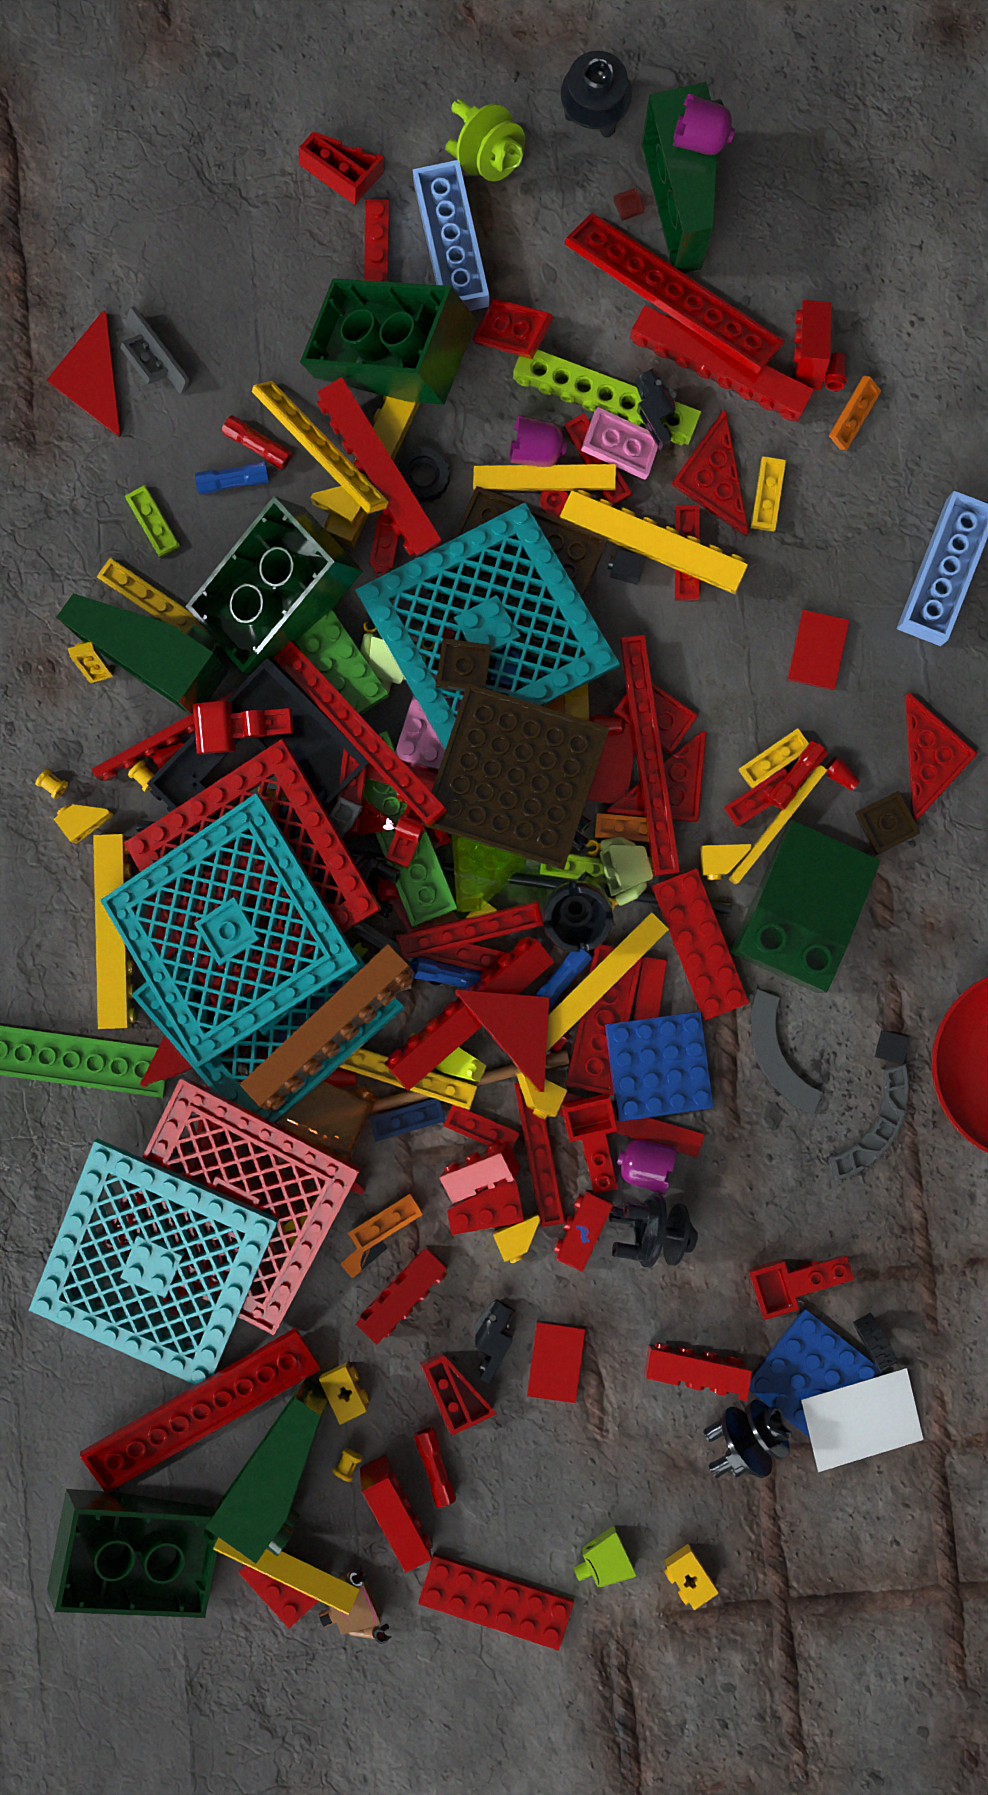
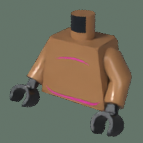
(364, 1615)

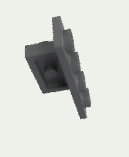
(150, 355)

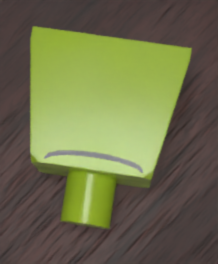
(605, 1560)

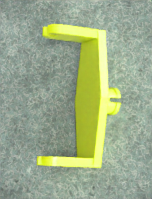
(462, 1065)

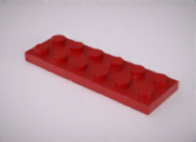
(700, 944)
(590, 1057)
(496, 1601)

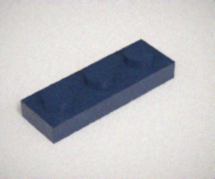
(407, 1119)

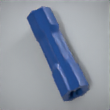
(250, 474)
(572, 965)
(433, 971)

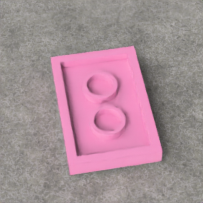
(620, 443)

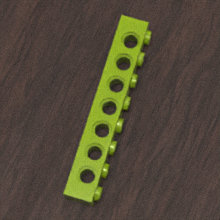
(598, 385)

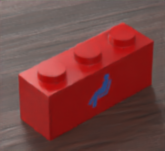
(582, 1230)

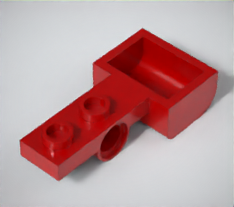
(218, 726)
(409, 827)
(590, 1122)
(778, 1288)

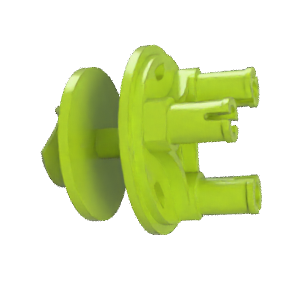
(488, 141)

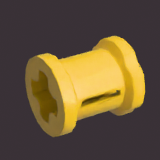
(141, 775)
(51, 783)
(347, 1465)

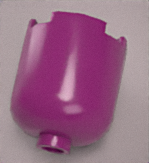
(704, 126)
(537, 442)
(647, 1164)

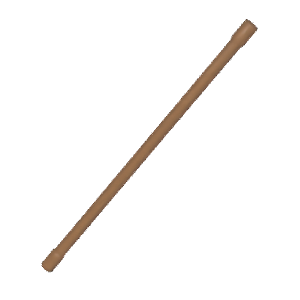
(552, 1060)

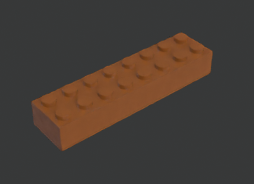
(328, 1029)

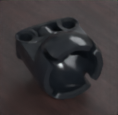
(579, 928)

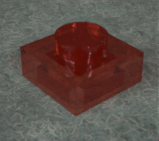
(628, 204)

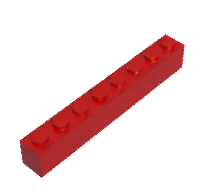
(690, 350)
(378, 467)
(456, 1022)

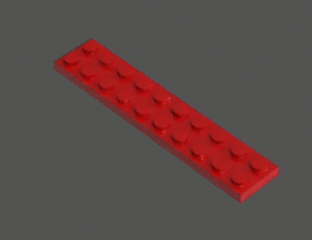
(674, 292)
(200, 1410)

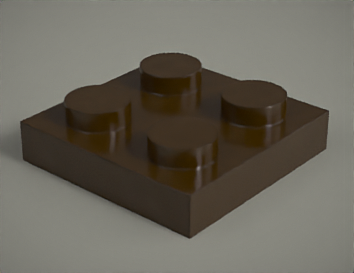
(462, 664)
(887, 823)

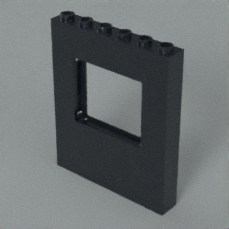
(315, 744)

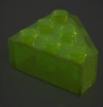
(480, 872)

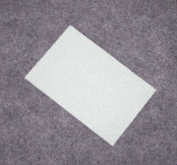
(862, 1420)

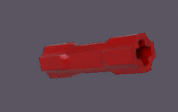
(258, 443)
(807, 762)
(440, 1483)

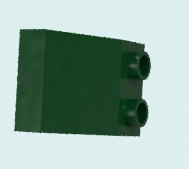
(679, 179)
(390, 338)
(273, 584)
(153, 651)
(806, 908)
(258, 1504)
(132, 1556)

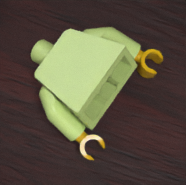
(380, 659)
(625, 868)

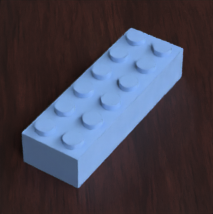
(451, 232)
(946, 569)

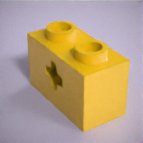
(342, 1405)
(700, 1588)

